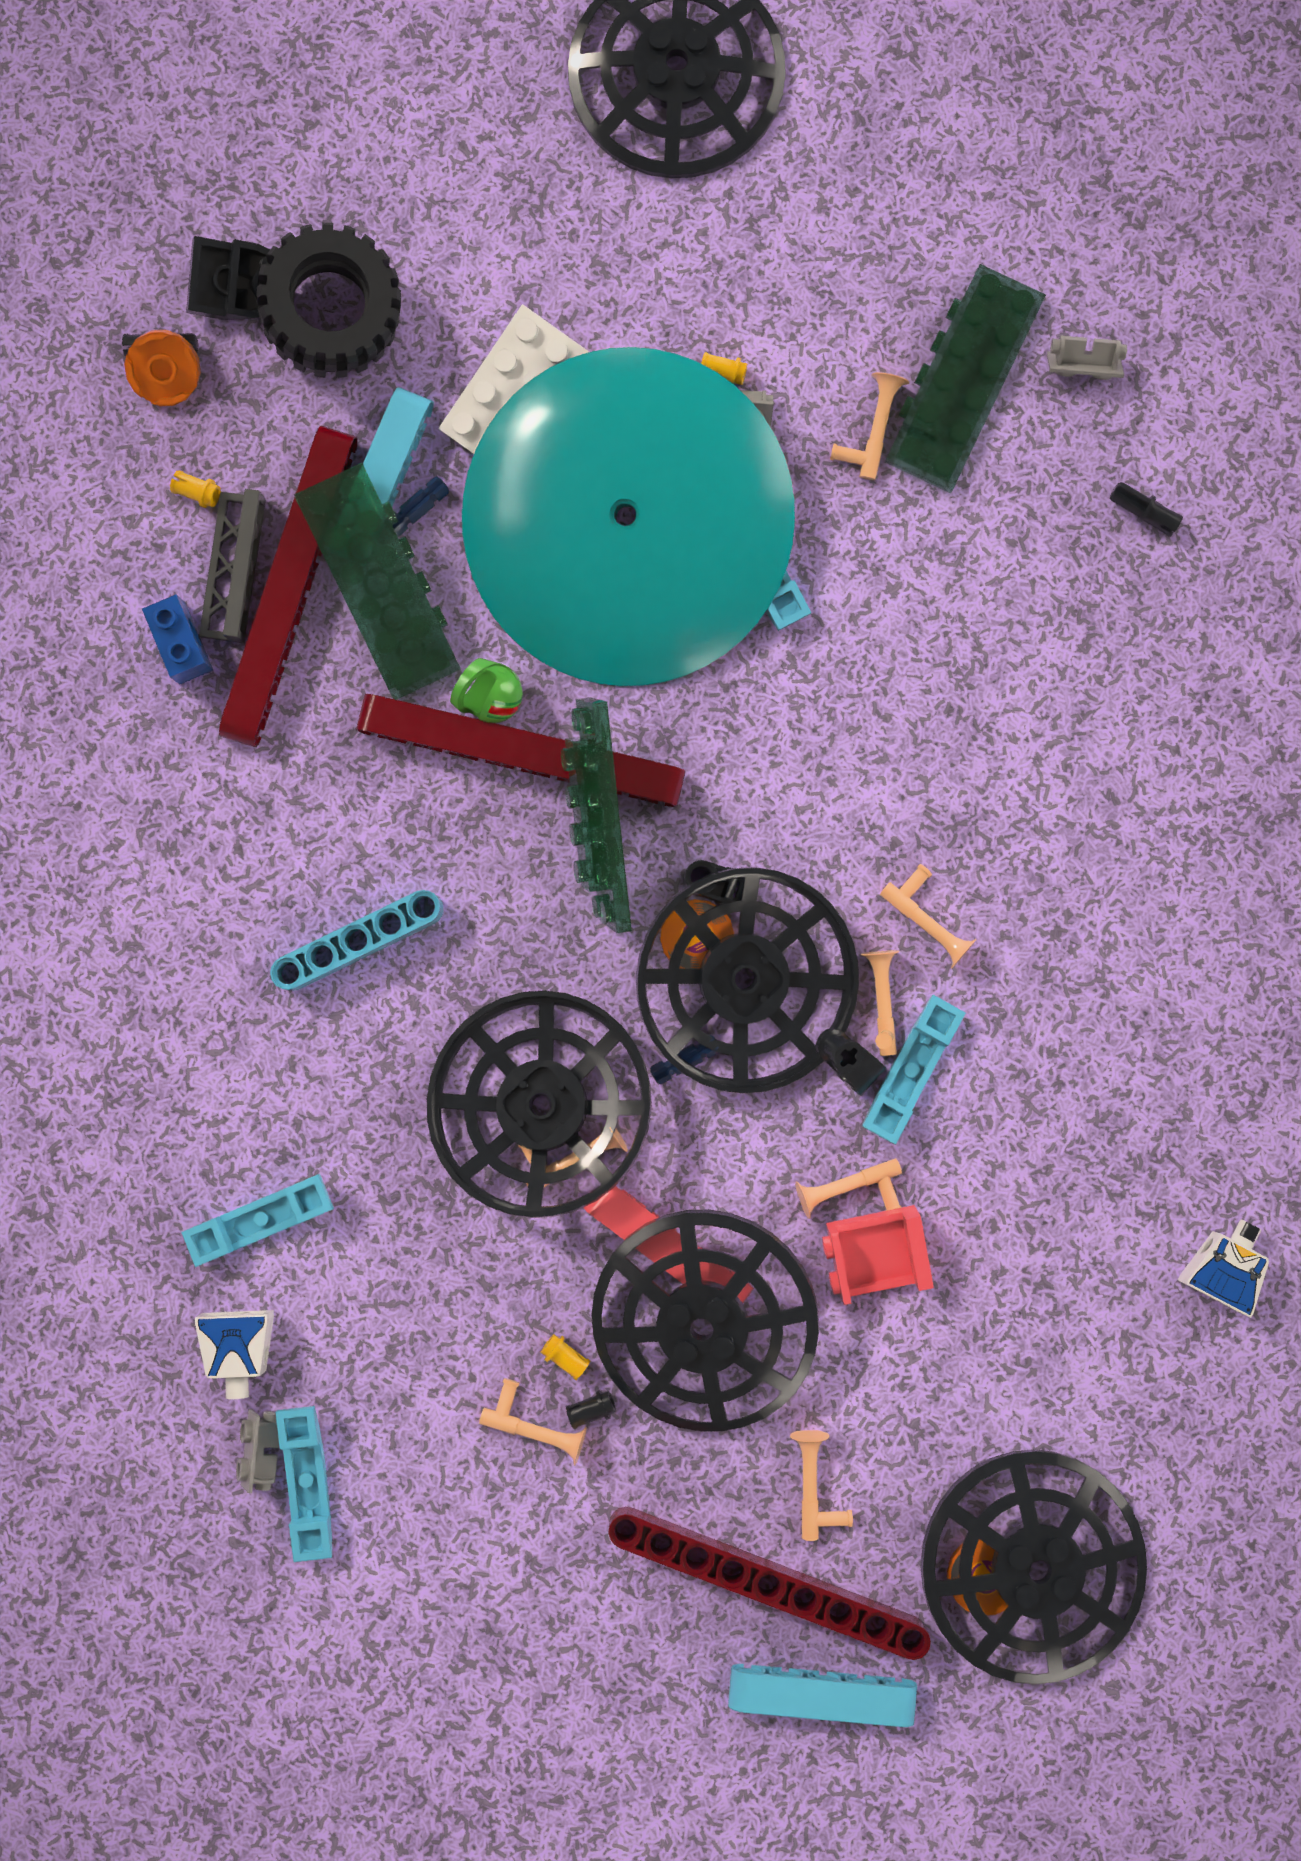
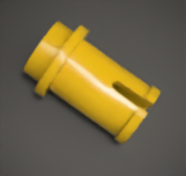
(730, 369)
(203, 491)
(564, 1356)

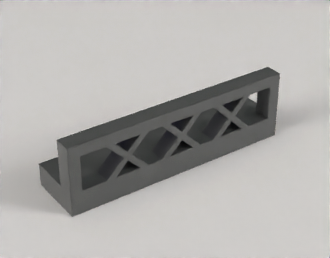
(242, 567)

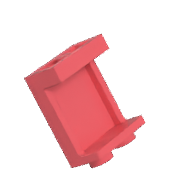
(877, 1253)

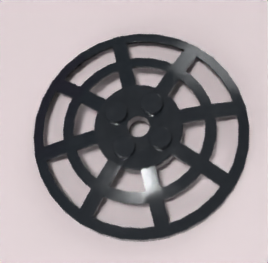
(676, 88)
(768, 987)
(517, 1095)
(704, 1301)
(1016, 1554)

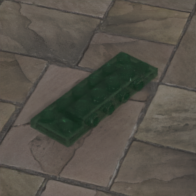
(963, 377)
(378, 580)
(596, 813)

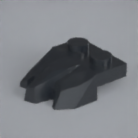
(224, 278)

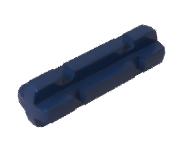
(420, 504)
(692, 1054)

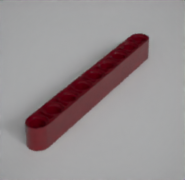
(282, 599)
(508, 747)
(782, 1595)

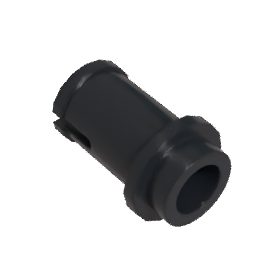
(591, 1409)

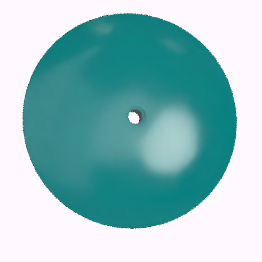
(705, 534)

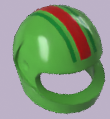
(492, 696)

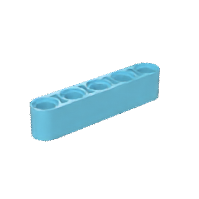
(394, 441)
(339, 941)
(822, 1697)

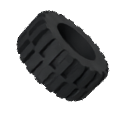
(335, 253)

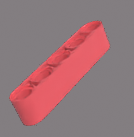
(626, 1214)

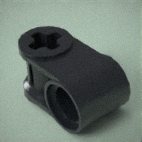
(719, 892)
(849, 1059)

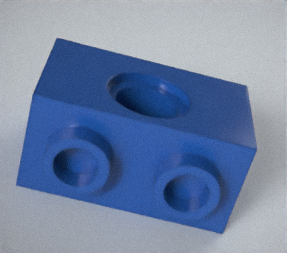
(177, 639)

